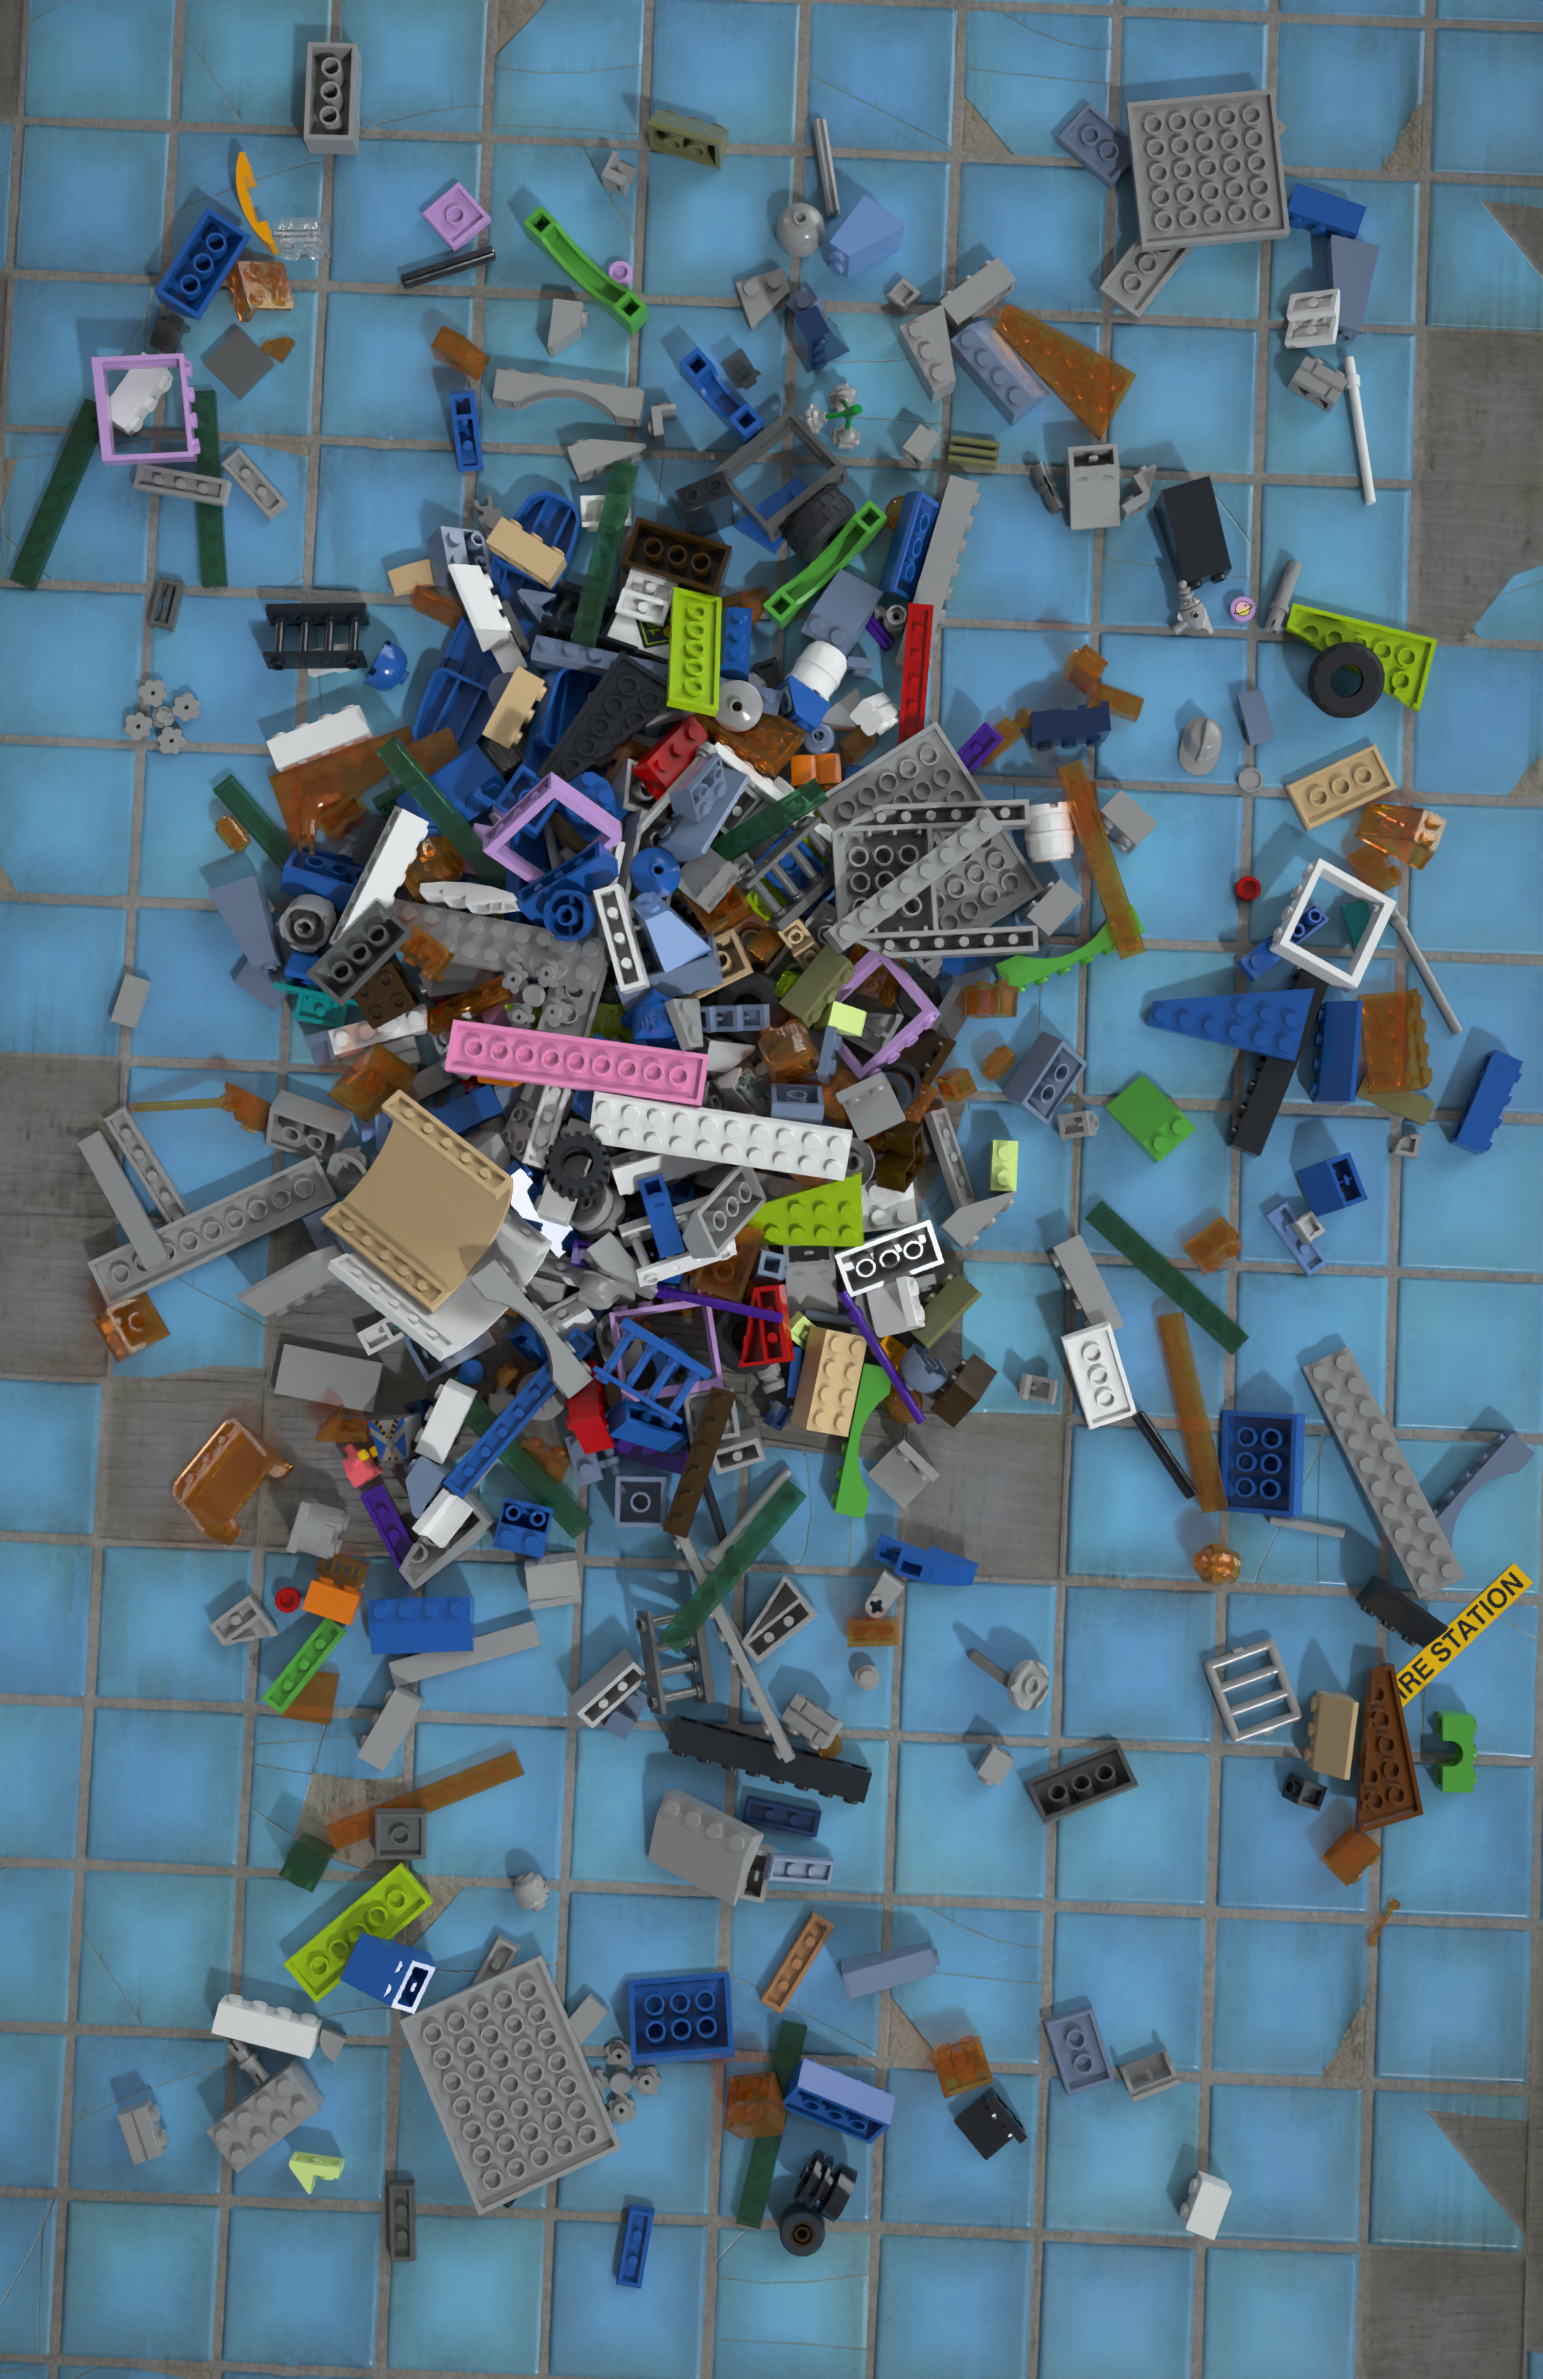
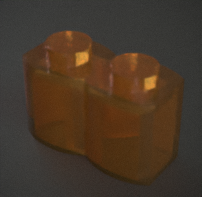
(340, 820)

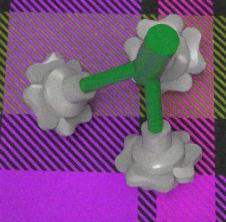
(842, 400)

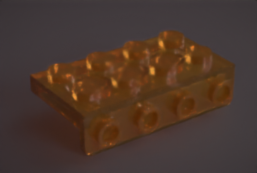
(765, 745)
(1394, 1042)

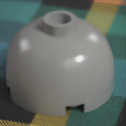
(800, 229)

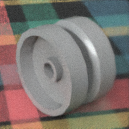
(599, 1215)

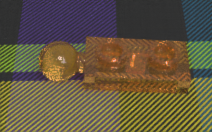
(1010, 732)

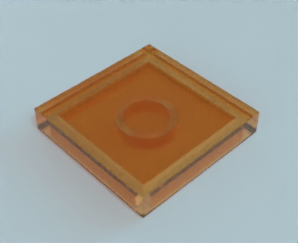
(315, 1700)

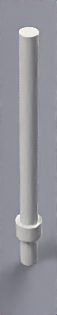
(1353, 387)

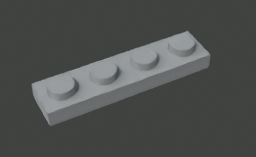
(182, 485)
(950, 1158)

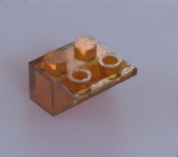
(754, 2106)

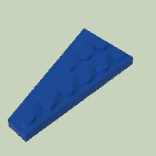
(1251, 1021)

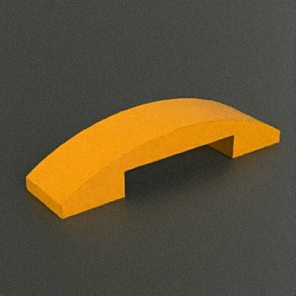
(244, 181)

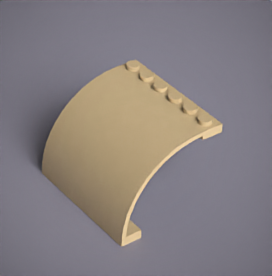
(424, 1205)

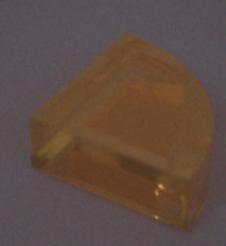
(278, 348)

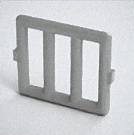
(1286, 1691)

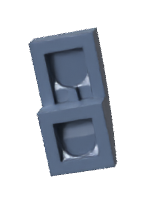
(1255, 717)

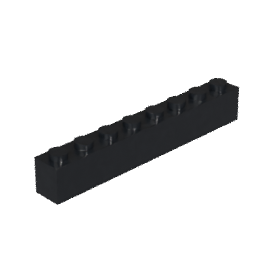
(1272, 1080)
(758, 1758)

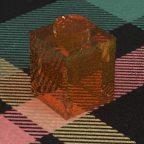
(856, 746)
(956, 1084)

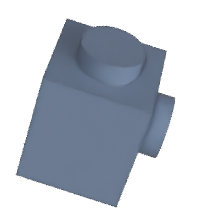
(769, 1268)

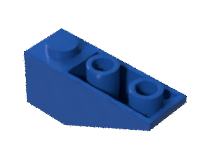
(660, 1215)

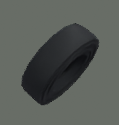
(923, 982)

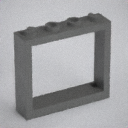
(759, 445)

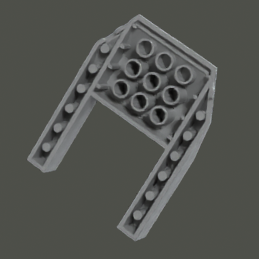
(888, 842)

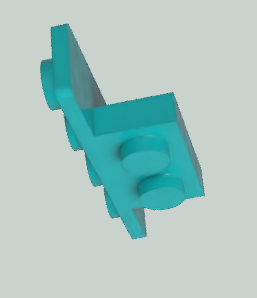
(316, 1006)

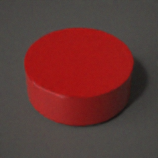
(1247, 889)
(288, 1599)

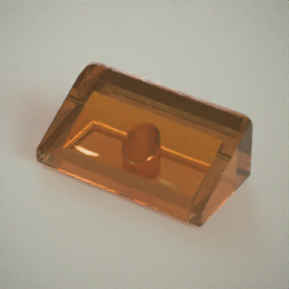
(436, 607)
(1120, 702)

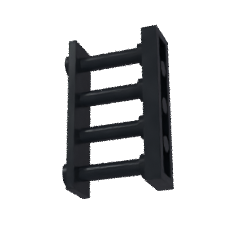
(569, 598)
(310, 615)

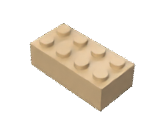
(828, 1381)

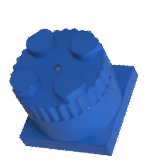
(601, 793)
(651, 1022)

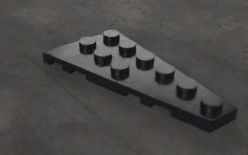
(616, 710)

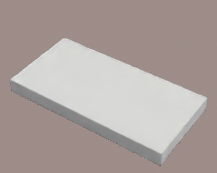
(1098, 1375)

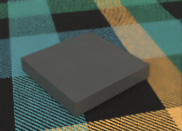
(238, 364)
(400, 1833)

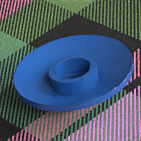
(643, 872)

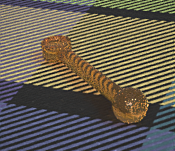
(1394, 1905)

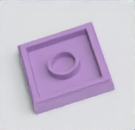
(456, 217)

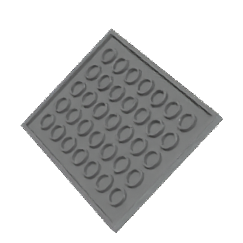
(929, 770)
(510, 2084)

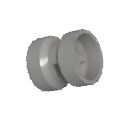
(772, 1378)

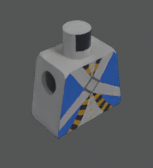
(395, 1438)

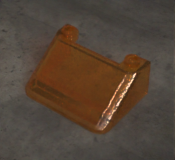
(225, 1478)

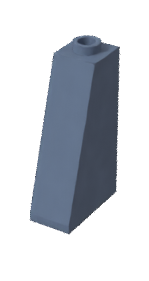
(1351, 269)
(249, 918)
(887, 1968)

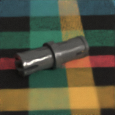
(1047, 488)

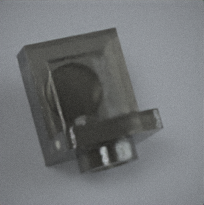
(168, 333)
(740, 370)

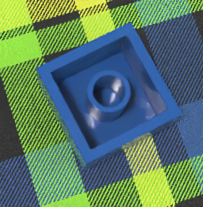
(516, 789)

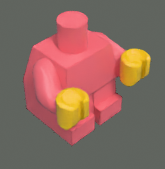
(360, 1465)

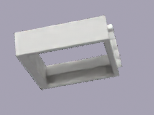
(1383, 908)

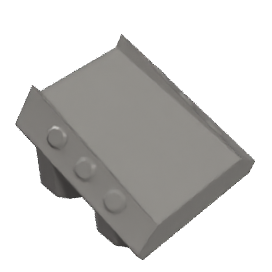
(553, 1580)

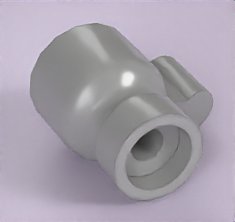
(893, 620)

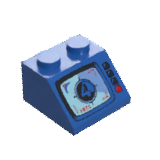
(801, 704)

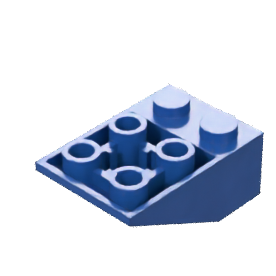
(389, 1971)

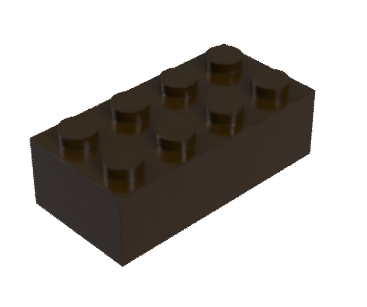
(677, 557)

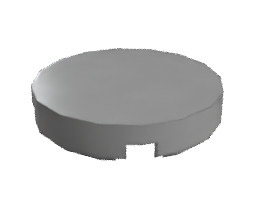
(1028, 1685)

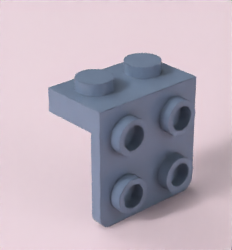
(827, 1045)

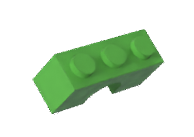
(1457, 1773)

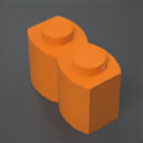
(823, 767)

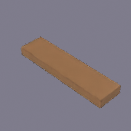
(796, 1962)

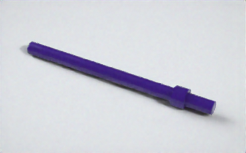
(667, 1292)
(856, 1314)

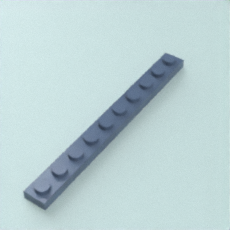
(599, 661)

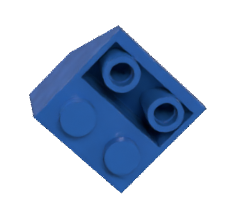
(1331, 1184)
(523, 1527)

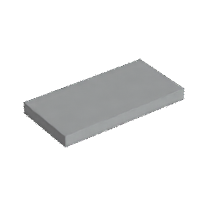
(328, 1378)

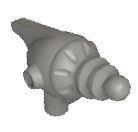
(1191, 611)

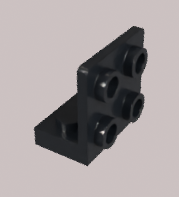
(990, 2124)

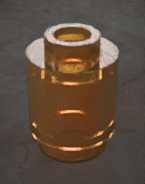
(232, 833)
(998, 1063)

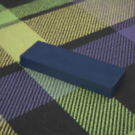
(782, 1816)

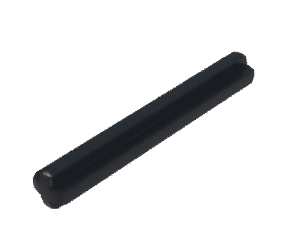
(448, 267)
(1165, 1455)

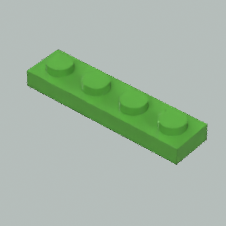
(304, 1665)

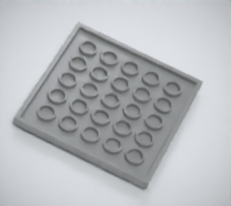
(1207, 170)

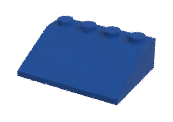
(1263, 1462)
(680, 2019)

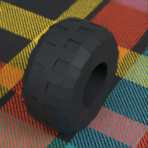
(819, 523)
(1371, 680)
(761, 986)
(728, 1352)

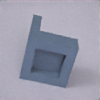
(321, 1048)

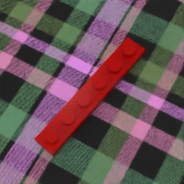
(915, 670)

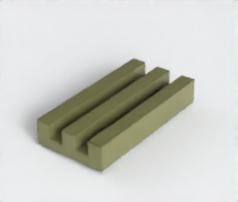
(978, 443)

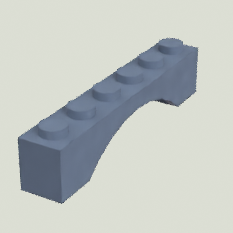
(1504, 1457)

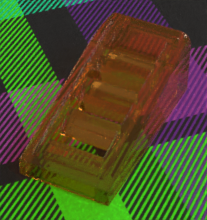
(507, 1373)
(348, 1580)

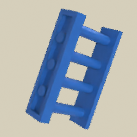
(673, 1360)

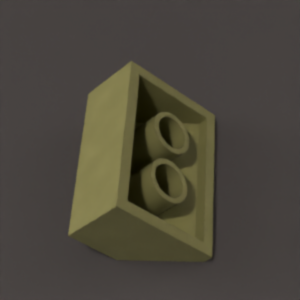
(688, 138)
(817, 986)
(945, 1308)

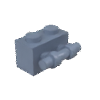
(589, 1467)

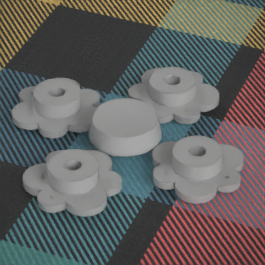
(162, 717)
(534, 994)
(621, 2081)

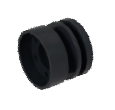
(828, 2186)

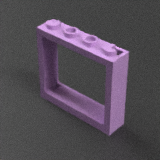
(103, 364)
(534, 801)
(907, 1035)
(669, 1304)

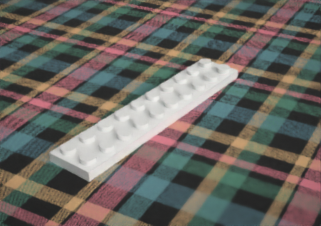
(720, 1136)

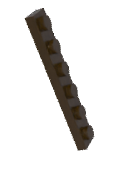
(699, 1461)

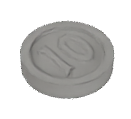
(1250, 780)

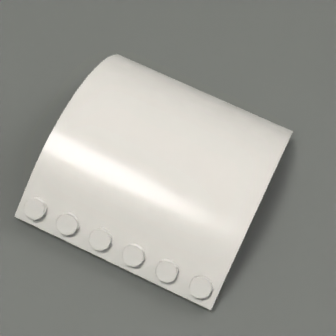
(465, 1312)

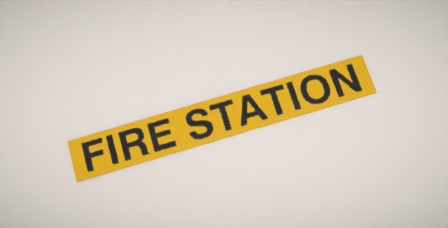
(1461, 1632)

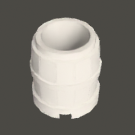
(820, 668)
(1050, 833)

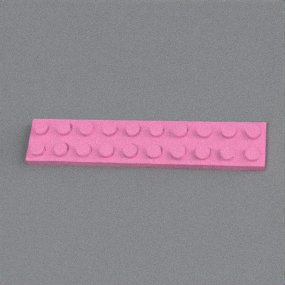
(577, 1063)

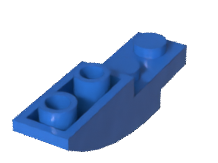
(1262, 958)
(924, 1566)

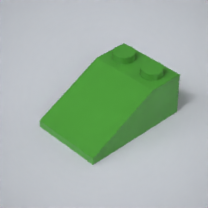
(1150, 1119)

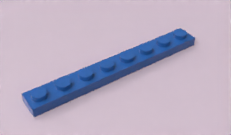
(511, 1422)

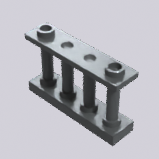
(799, 898)
(697, 1664)

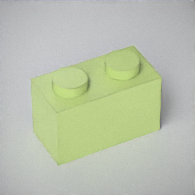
(1003, 1166)

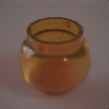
(1217, 1564)

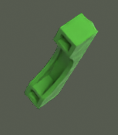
(607, 293)
(850, 542)
(1025, 970)
(852, 1493)

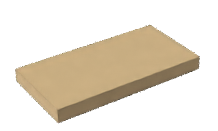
(1340, 787)

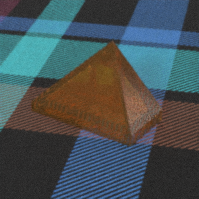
(751, 598)

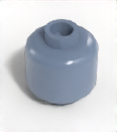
(826, 743)

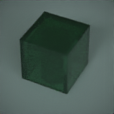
(308, 1862)

